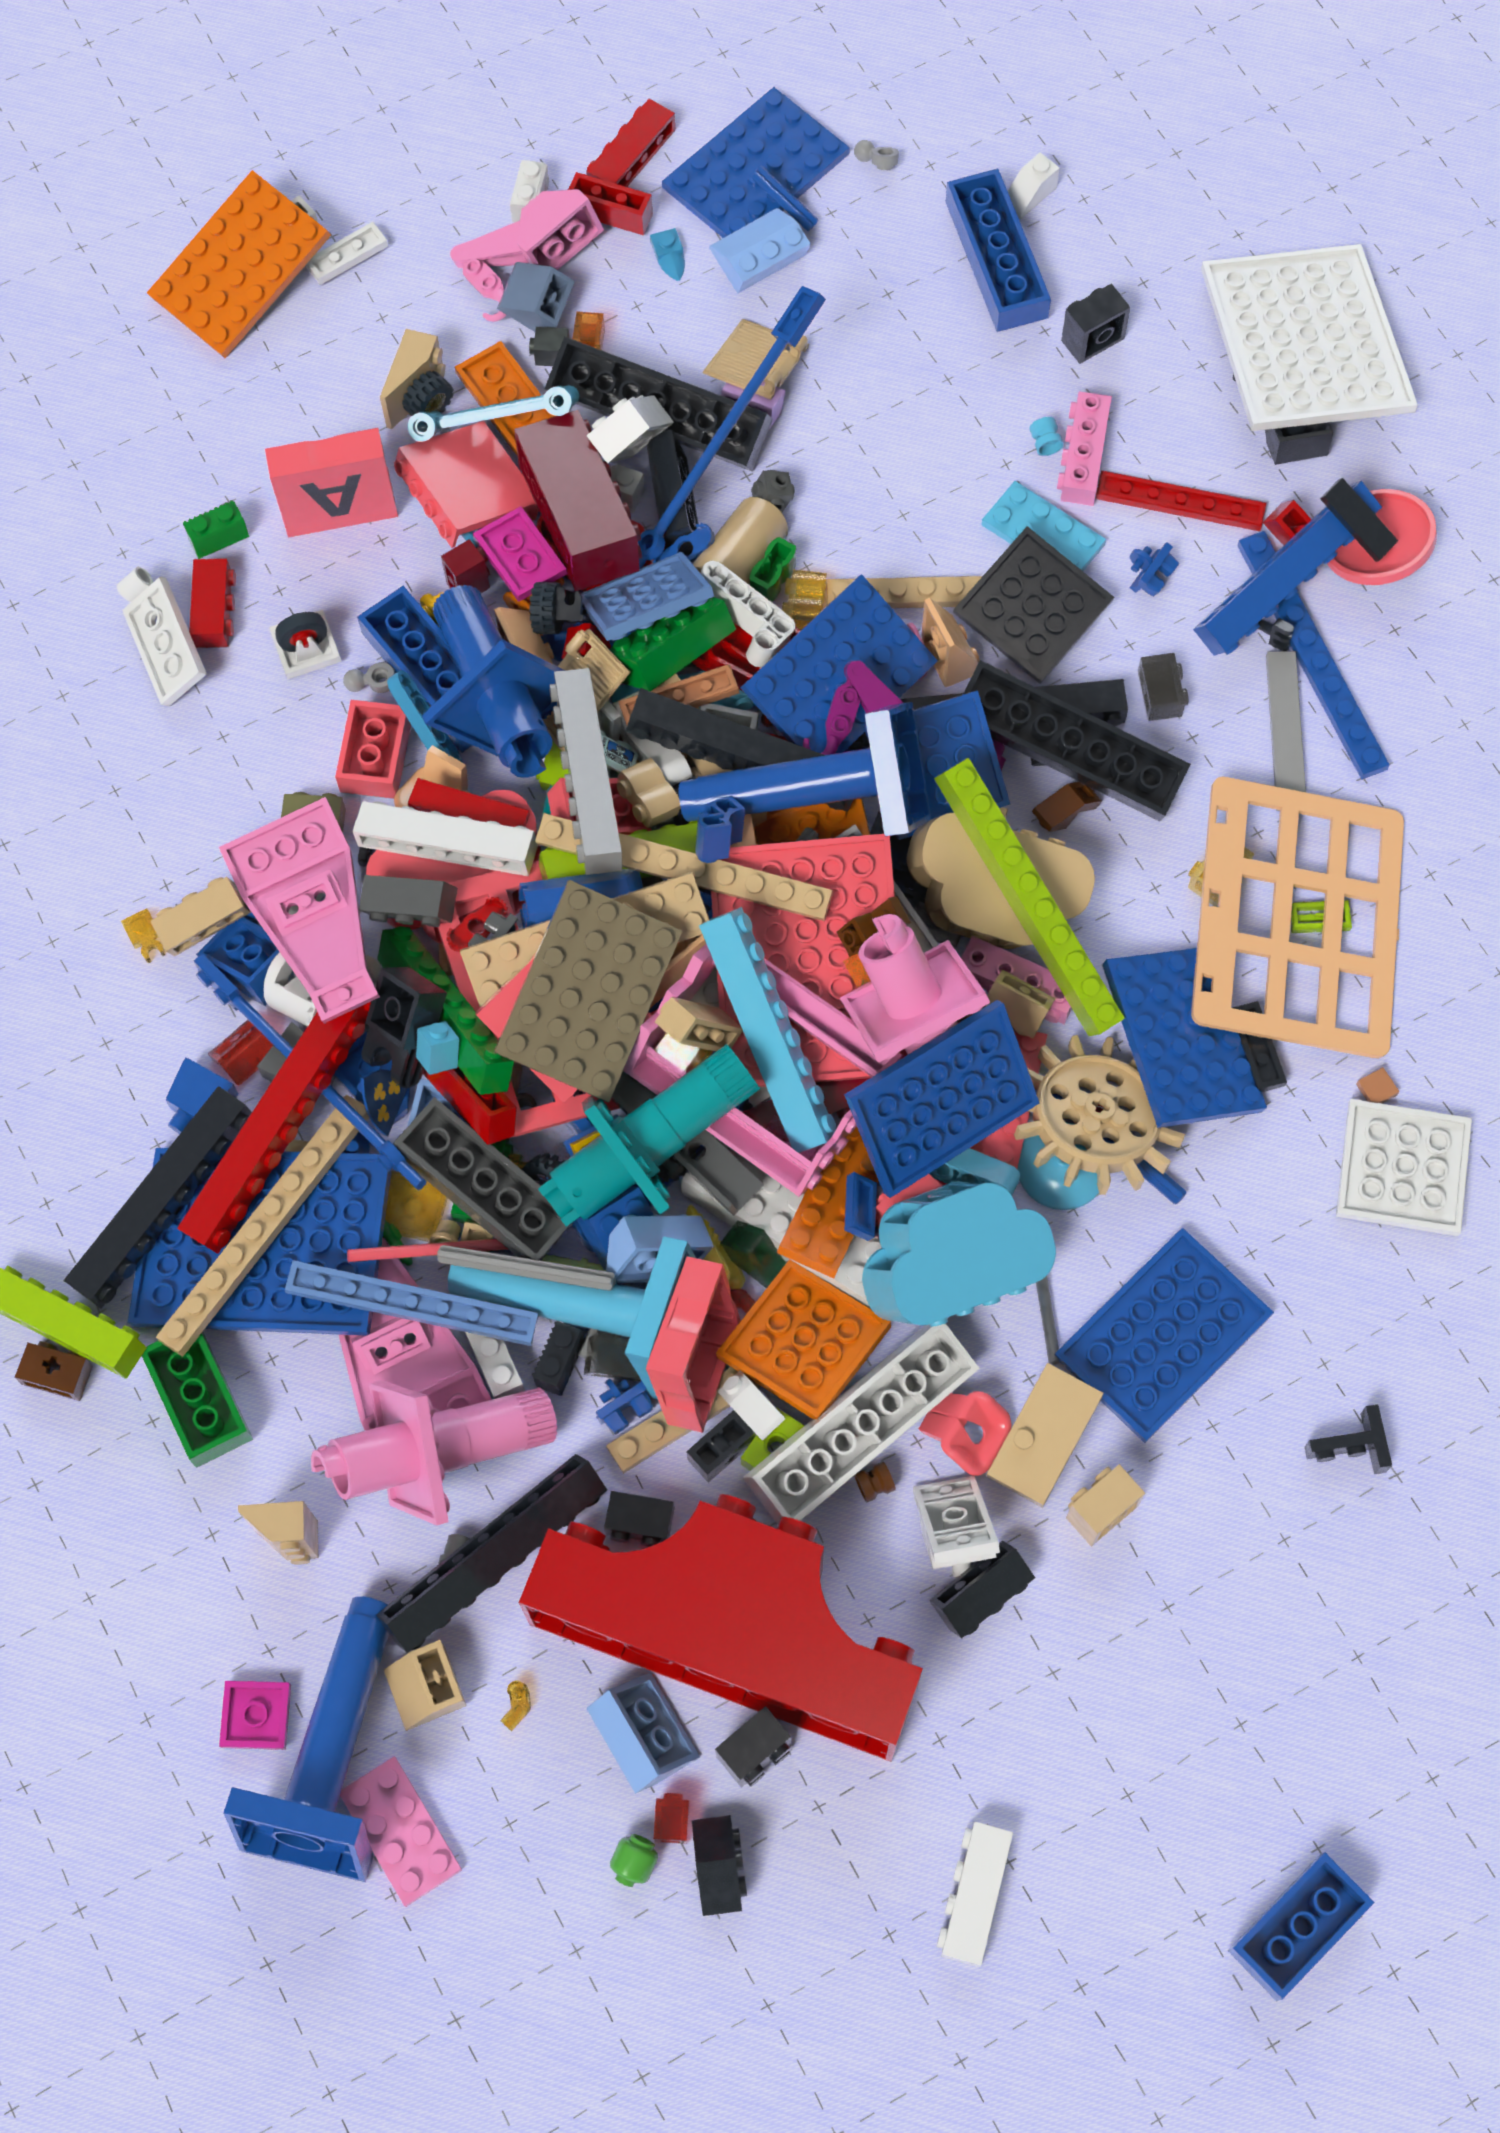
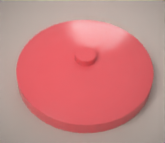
(1416, 534)

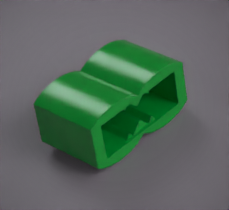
(774, 568)

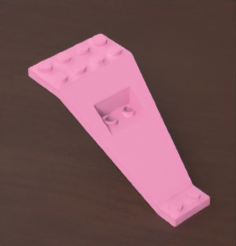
(289, 867)

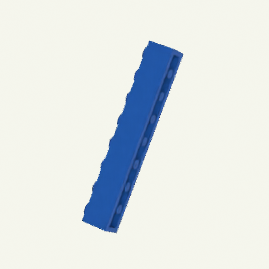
(1278, 579)

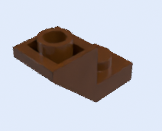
(1064, 805)
(862, 927)

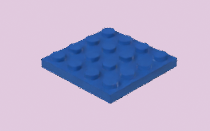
(949, 735)

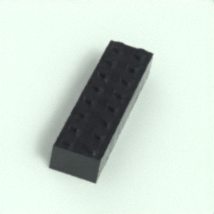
(696, 413)
(1077, 743)

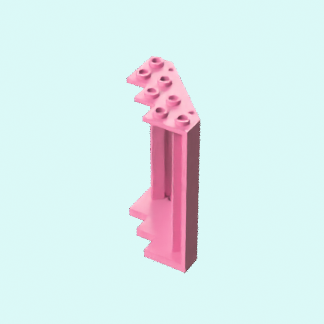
(735, 1127)

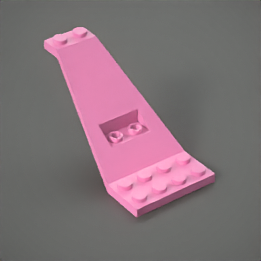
(428, 1365)

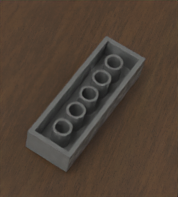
(481, 1182)

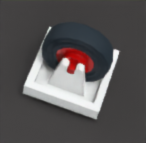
(304, 643)

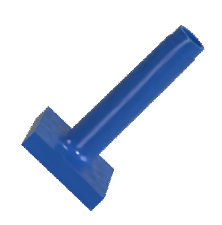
(886, 770)
(305, 1824)

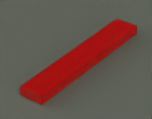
(1180, 500)

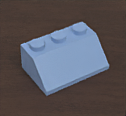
(760, 249)
(638, 1239)
(642, 1732)

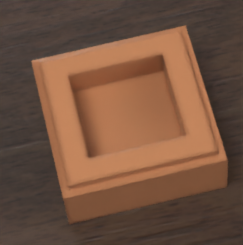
(1377, 1087)

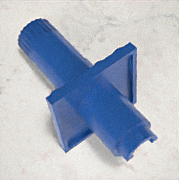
(500, 689)

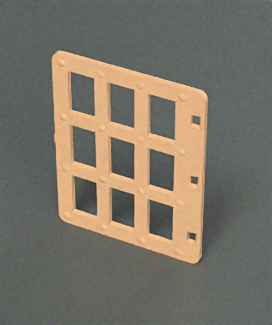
(1219, 925)

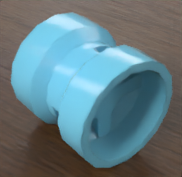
(1046, 436)

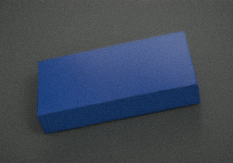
(860, 1206)

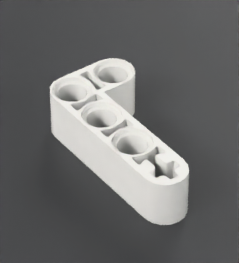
(752, 612)
(669, 760)

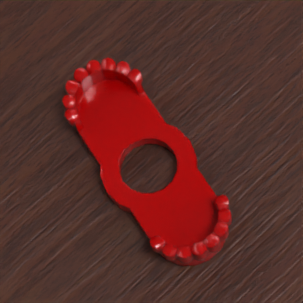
(461, 935)

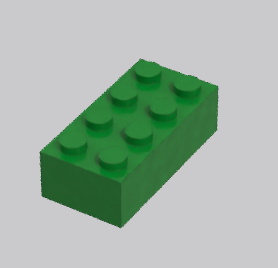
(672, 643)
(197, 1400)

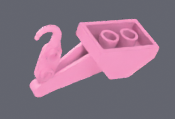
(548, 234)

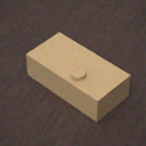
(1045, 1435)

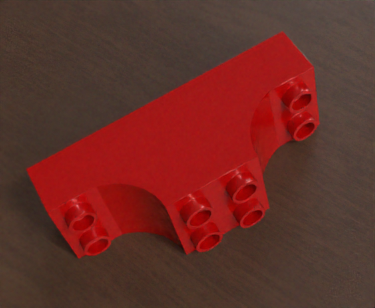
(731, 1616)

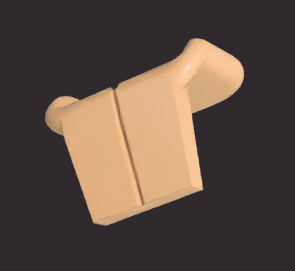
(437, 769)

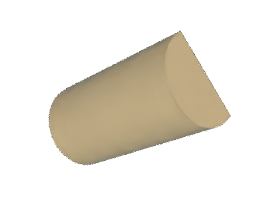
(745, 537)

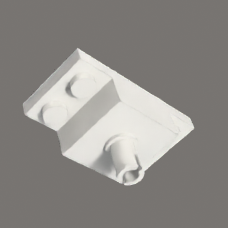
(955, 1524)

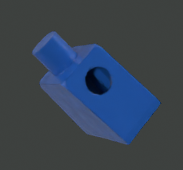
(191, 1090)

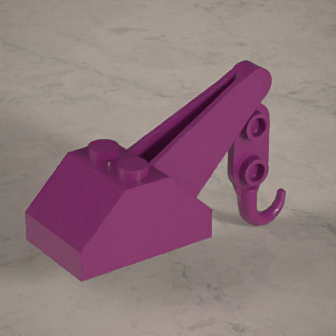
(859, 688)

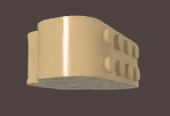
(967, 898)

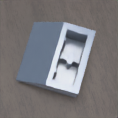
(535, 295)

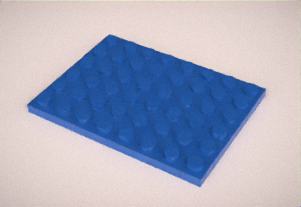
(337, 1216)

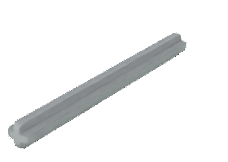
(526, 1267)

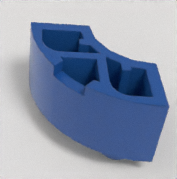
(718, 829)

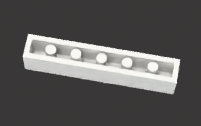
(445, 838)

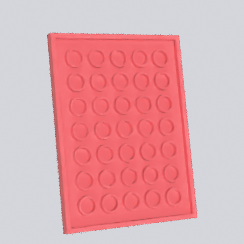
(806, 947)

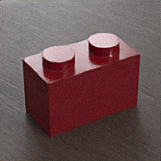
(466, 567)

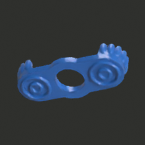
(700, 539)

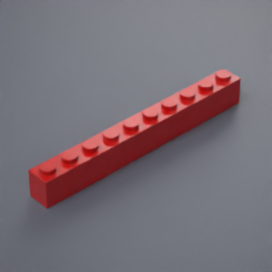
(271, 1128)

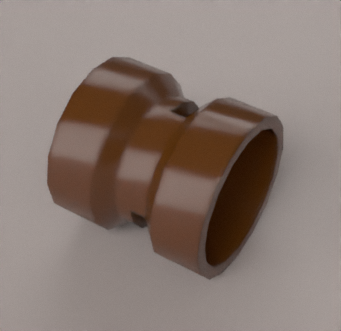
(875, 1482)

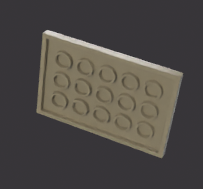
(588, 991)

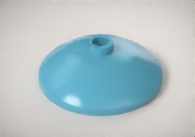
(1047, 1181)

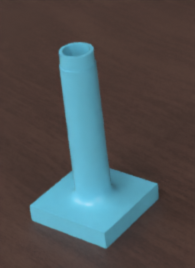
(621, 1311)

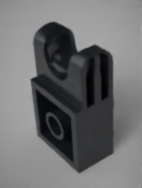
(393, 1019)

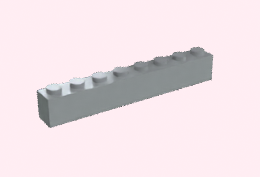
(587, 771)

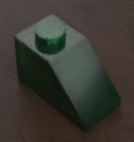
(753, 1252)

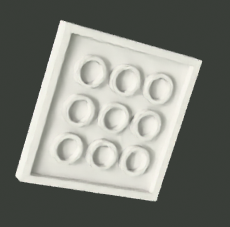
(1404, 1167)

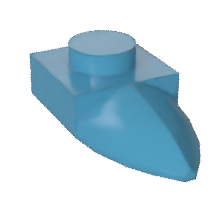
(669, 252)

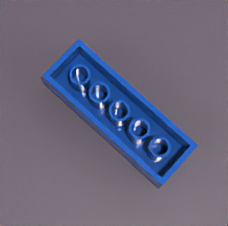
(997, 250)
(412, 643)

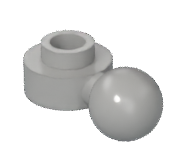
(882, 157)
(355, 680)

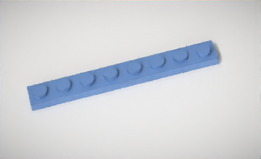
(411, 1303)

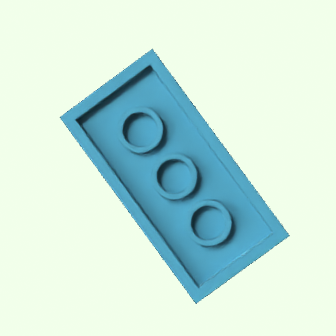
(1024, 508)

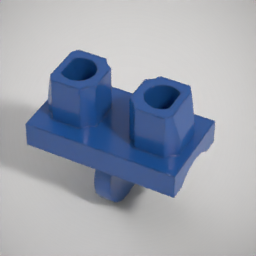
(1160, 560)
(611, 1414)

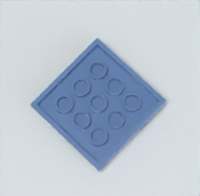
(646, 596)

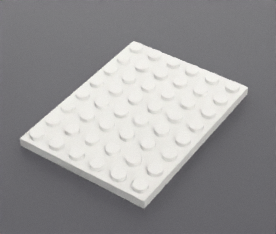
(1308, 337)

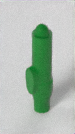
(393, 1238)

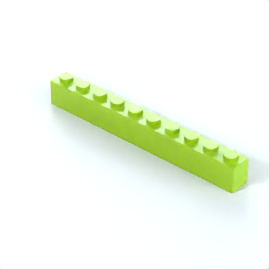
(1029, 898)

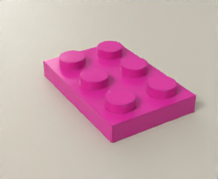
(519, 553)

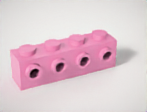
(1085, 448)
(988, 961)

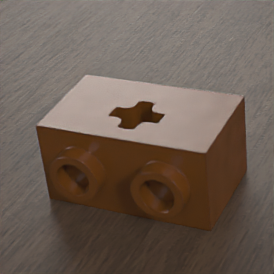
(65, 1382)

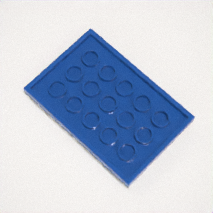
(770, 134)
(803, 675)
(1184, 1067)
(942, 1098)
(1164, 1334)

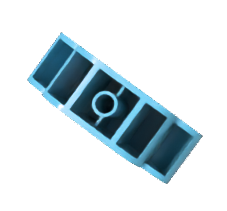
(955, 1253)

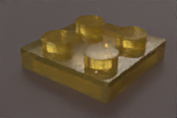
(413, 1210)

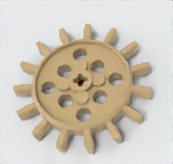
(1095, 1116)

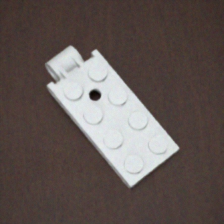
(164, 646)

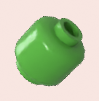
(634, 1860)

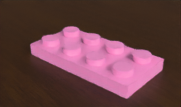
(400, 1831)

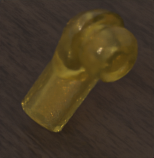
(520, 1704)

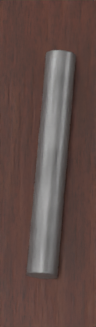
(1047, 1320)

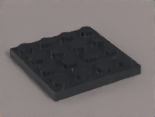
(1033, 605)

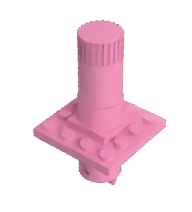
(910, 990)
(417, 1446)

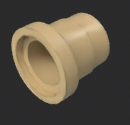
(446, 1232)

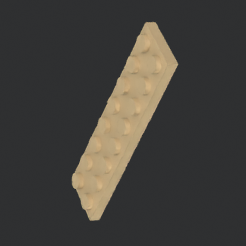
(503, 957)

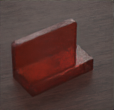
(241, 1052)

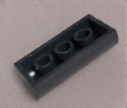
(668, 472)

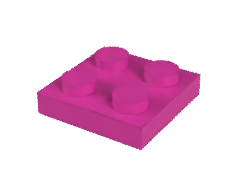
(255, 1715)

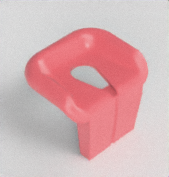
(947, 1425)

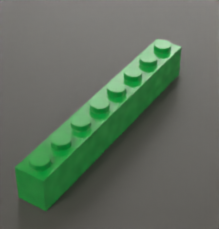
(476, 1054)

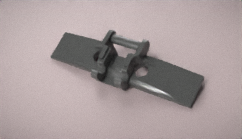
(716, 1171)

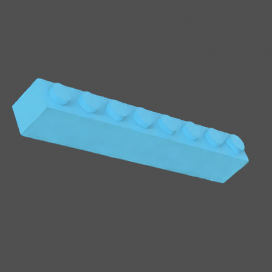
(768, 1029)

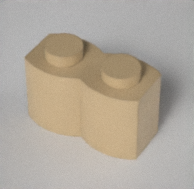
(648, 793)

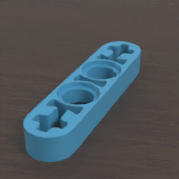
(414, 706)

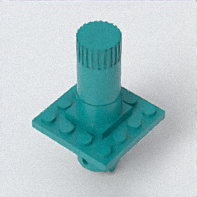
(646, 1138)

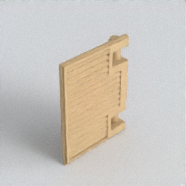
(744, 353)
(605, 670)

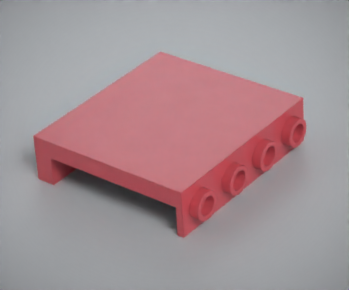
(464, 480)

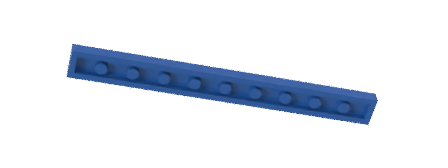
(1321, 671)

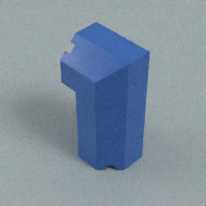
(543, 895)

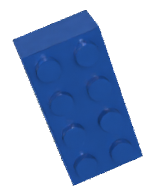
(1301, 1926)

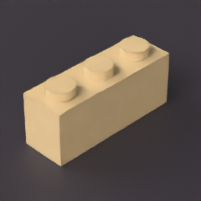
(199, 915)
(698, 1024)

